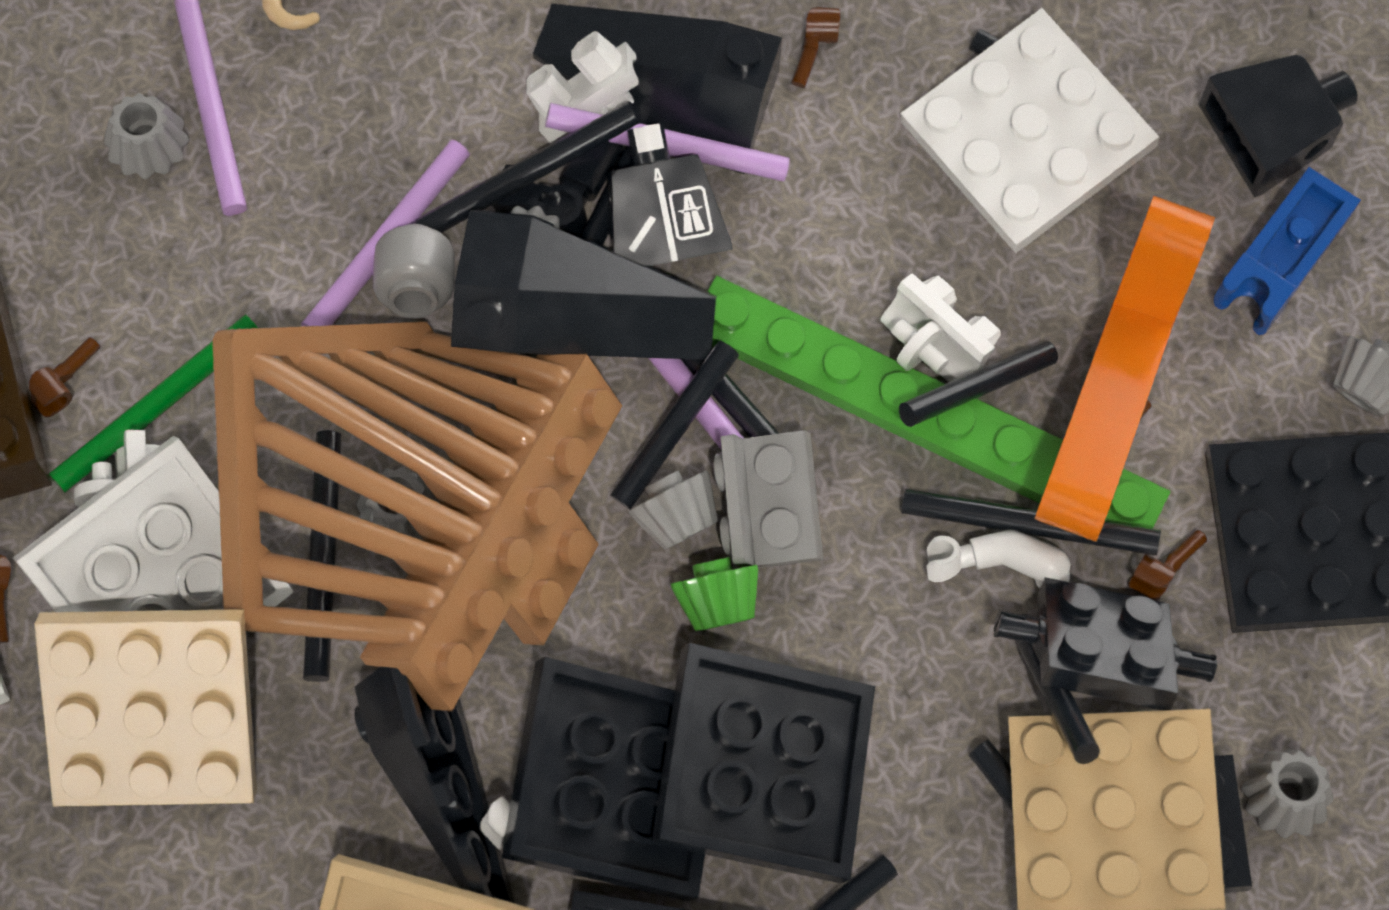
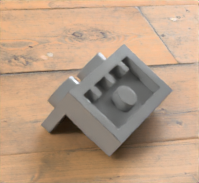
(769, 499)

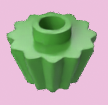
(718, 594)

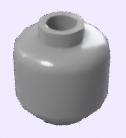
(413, 270)

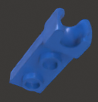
(1288, 247)

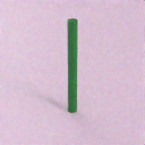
(140, 414)

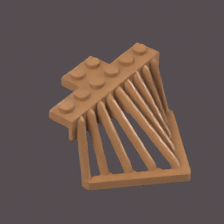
(504, 523)

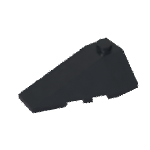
(690, 71)
(554, 293)
(435, 775)

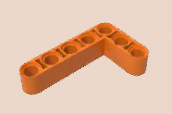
(1124, 368)

